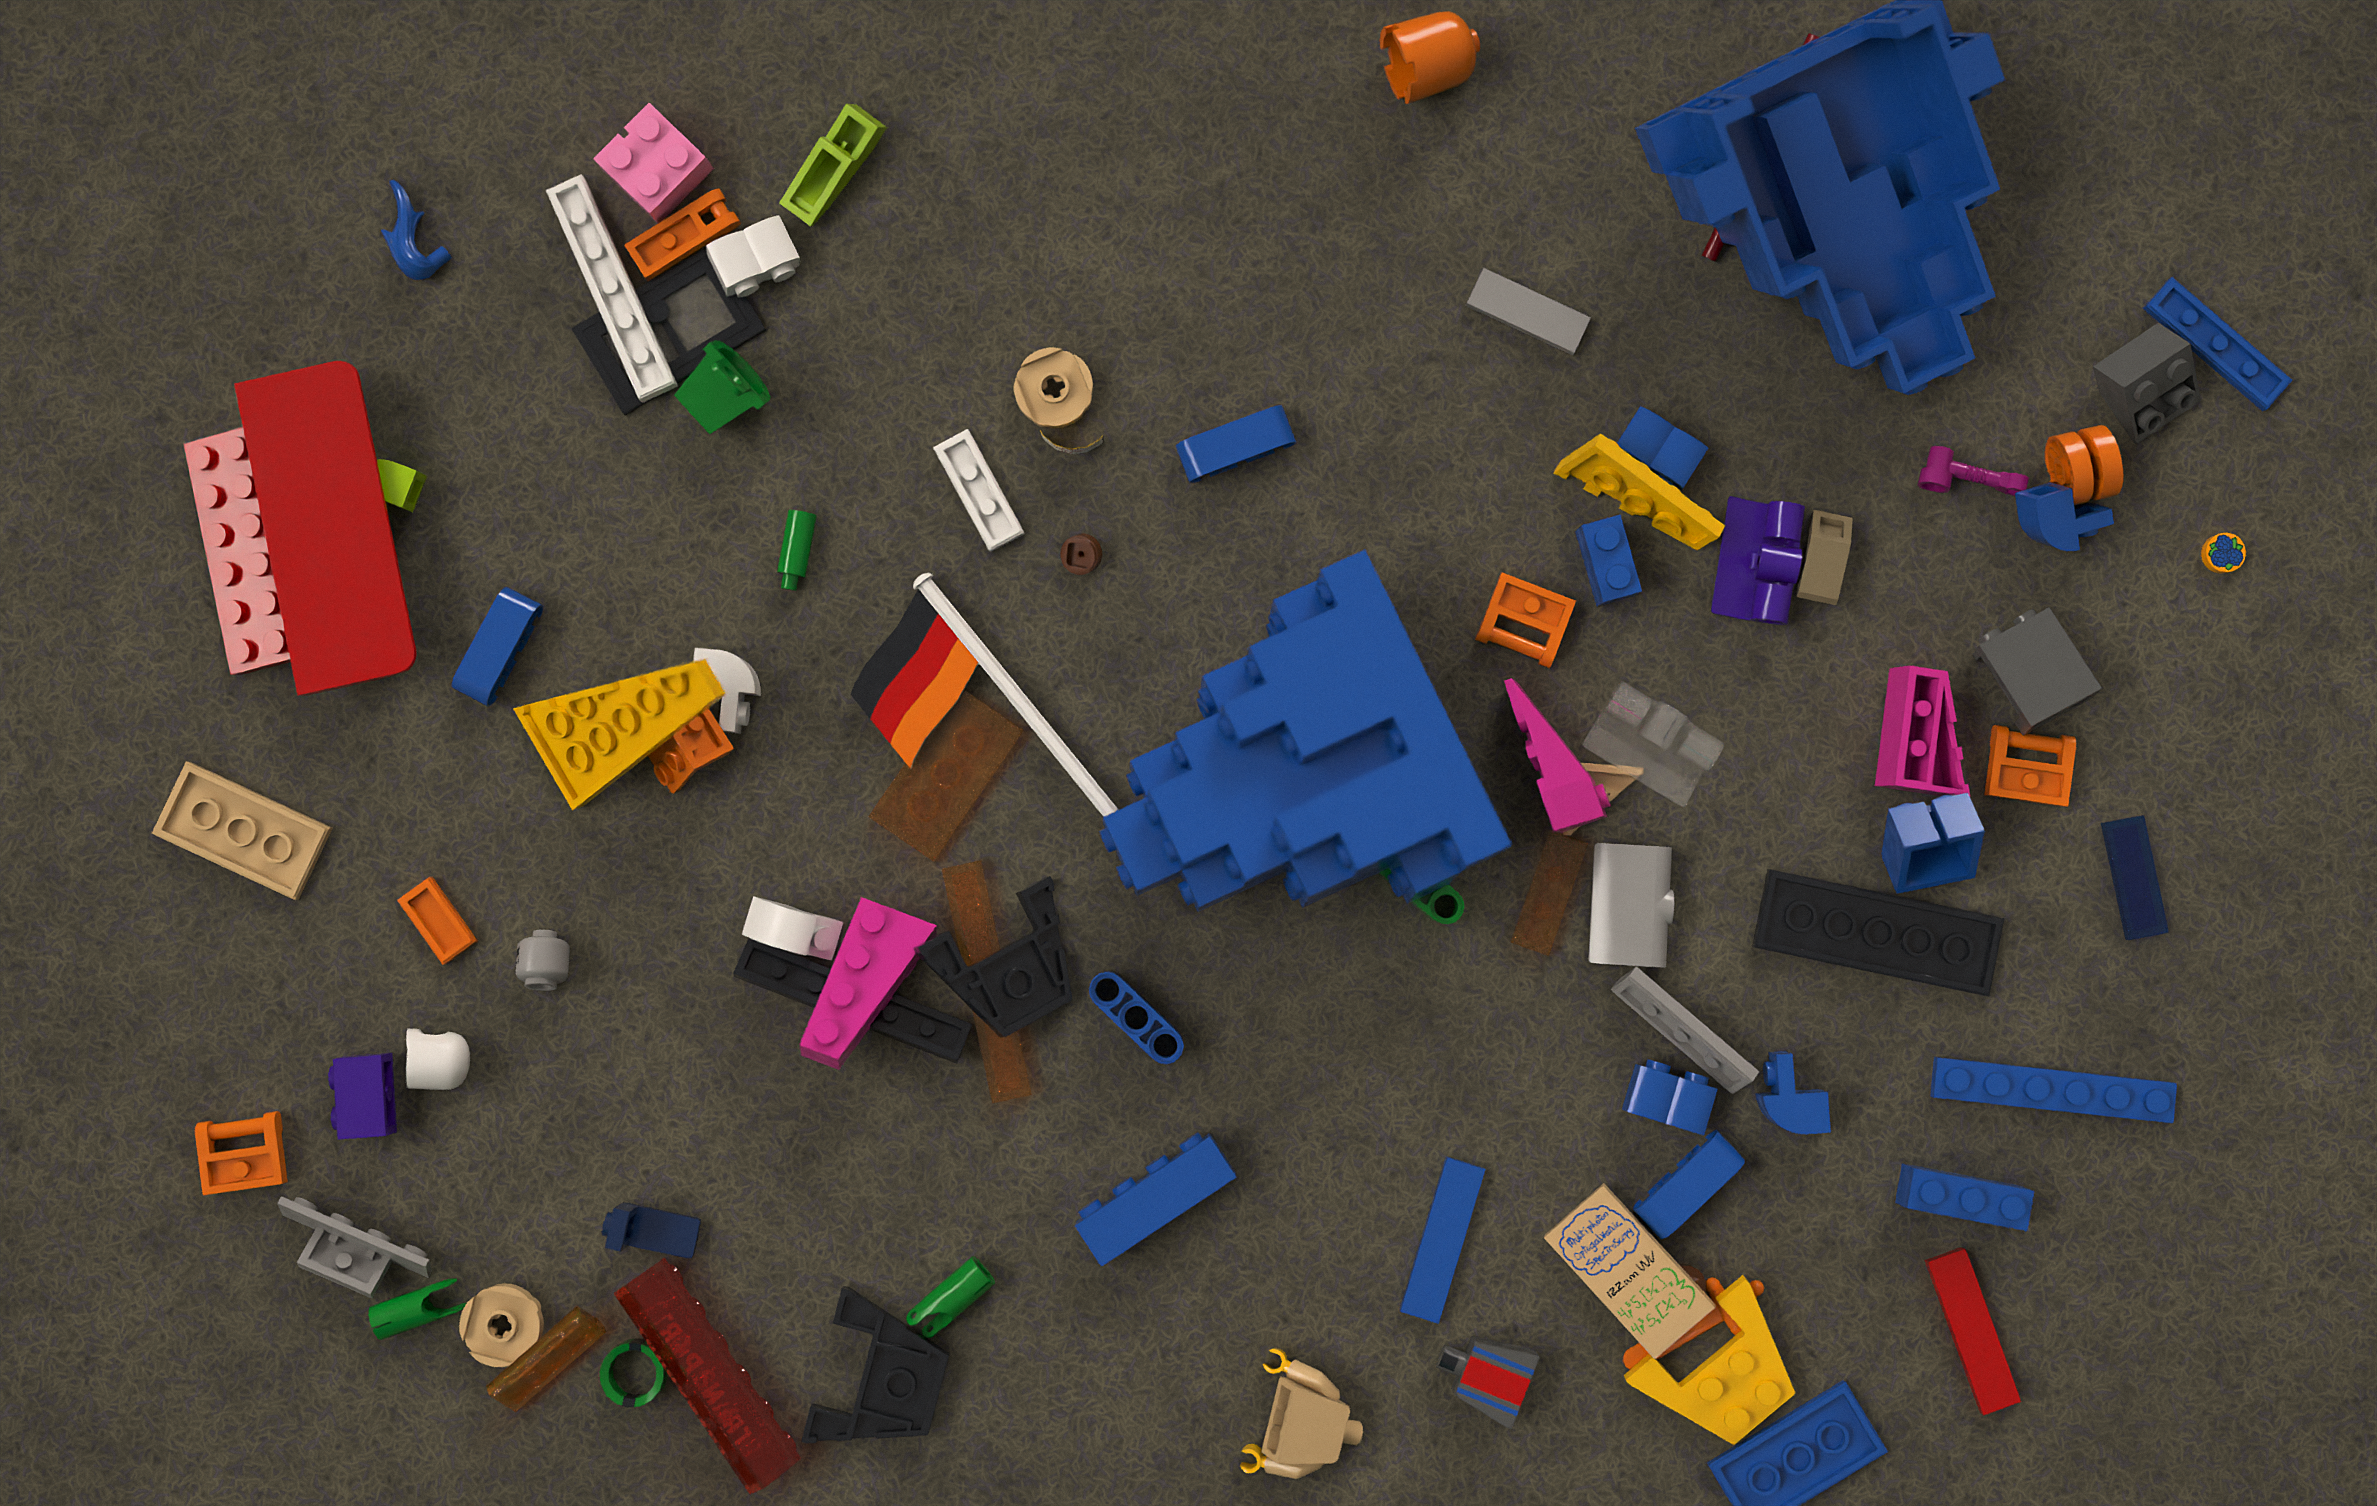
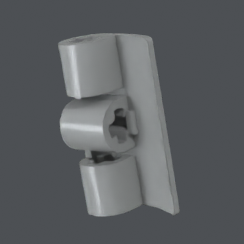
(1630, 905)

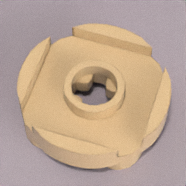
(1064, 368)
(482, 1336)

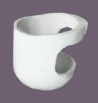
(436, 1060)

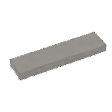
(1684, 1030)

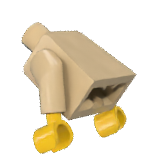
(1304, 1423)

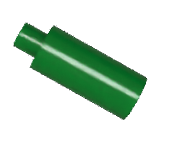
(796, 547)

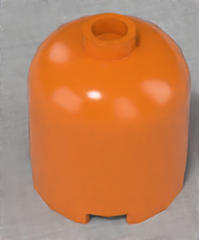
(1429, 54)

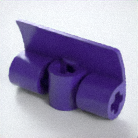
(1758, 560)

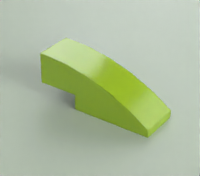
(832, 163)

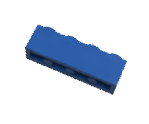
(1154, 1199)

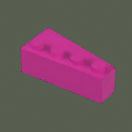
(862, 980)

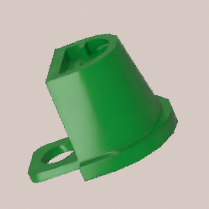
(721, 388)

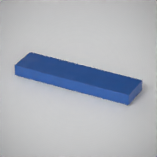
(2218, 344)
(1442, 1239)

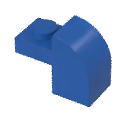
(2051, 519)
(1790, 1109)

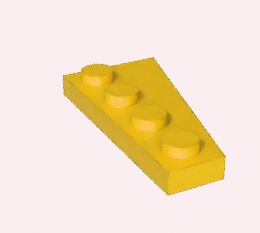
(1640, 491)

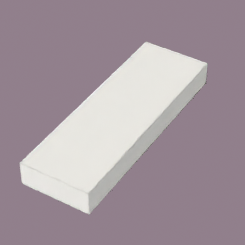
(978, 490)

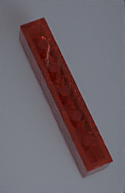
(708, 1376)

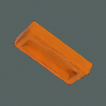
(437, 920)

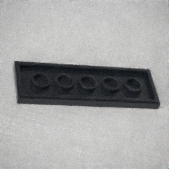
(1878, 932)

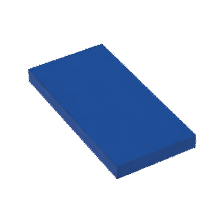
(1800, 1452)

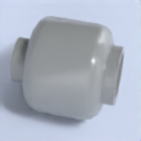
(542, 960)

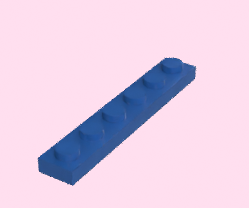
(2053, 1090)

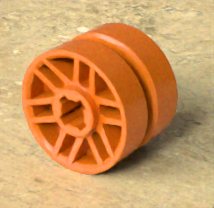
(2086, 463)

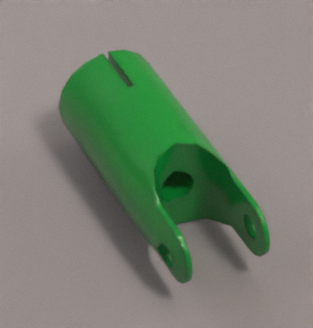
(952, 1296)
(409, 1311)

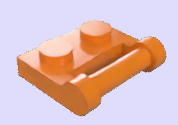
(1532, 608)
(2030, 779)
(244, 1166)

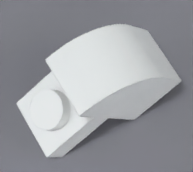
(737, 681)
(792, 929)

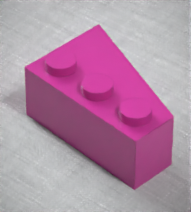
(1919, 734)

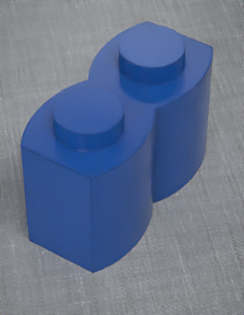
(1662, 447)
(1670, 1098)

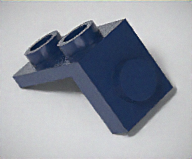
(651, 1230)

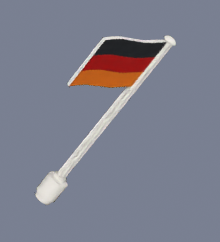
(926, 669)

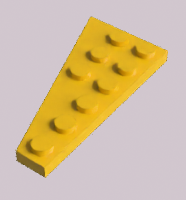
(609, 728)

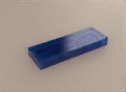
(2134, 877)

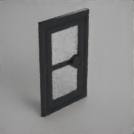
(685, 313)

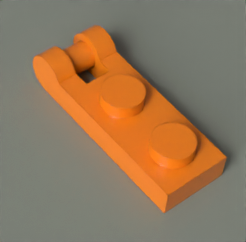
(681, 234)

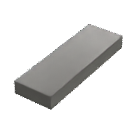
(1528, 311)

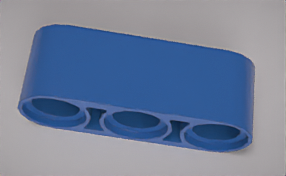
(1234, 442)
(495, 646)
(1145, 1035)
(1690, 1186)

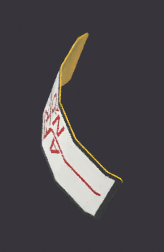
(1074, 450)

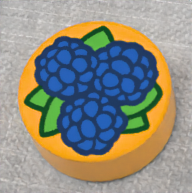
(2223, 553)

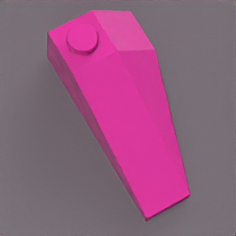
(1564, 783)

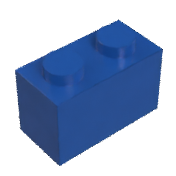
(1608, 560)

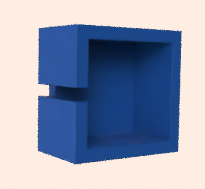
(1932, 843)

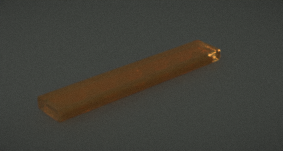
(977, 939)

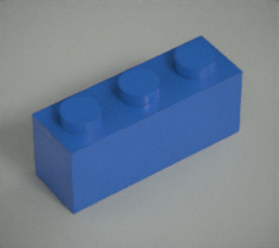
(1964, 1197)

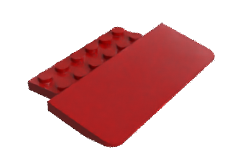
(302, 533)

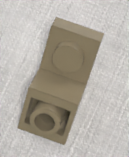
(1825, 557)

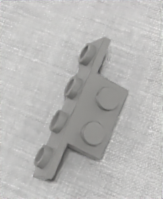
(348, 1254)

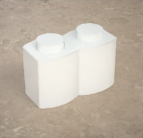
(753, 257)

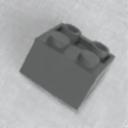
(2149, 381)

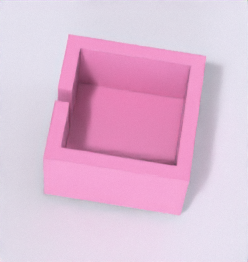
(654, 163)

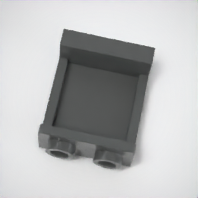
(2037, 668)

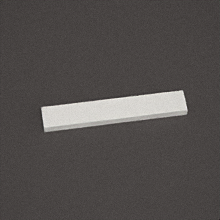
(611, 288)

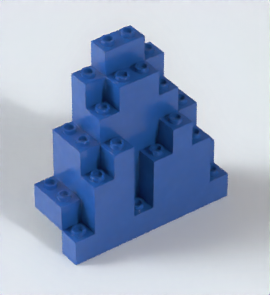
(1851, 183)
(1311, 764)

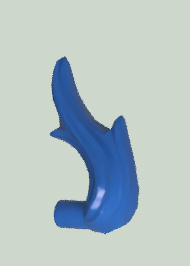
(402, 241)

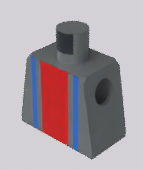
(1490, 1376)

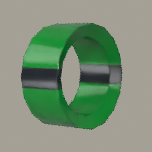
(610, 1386)

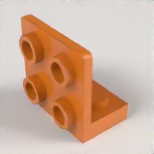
(689, 751)

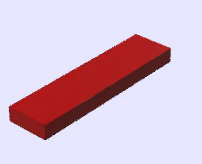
(1972, 1331)

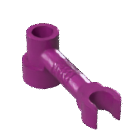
(1941, 469)

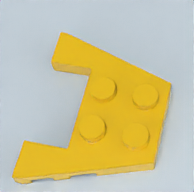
(1735, 1384)

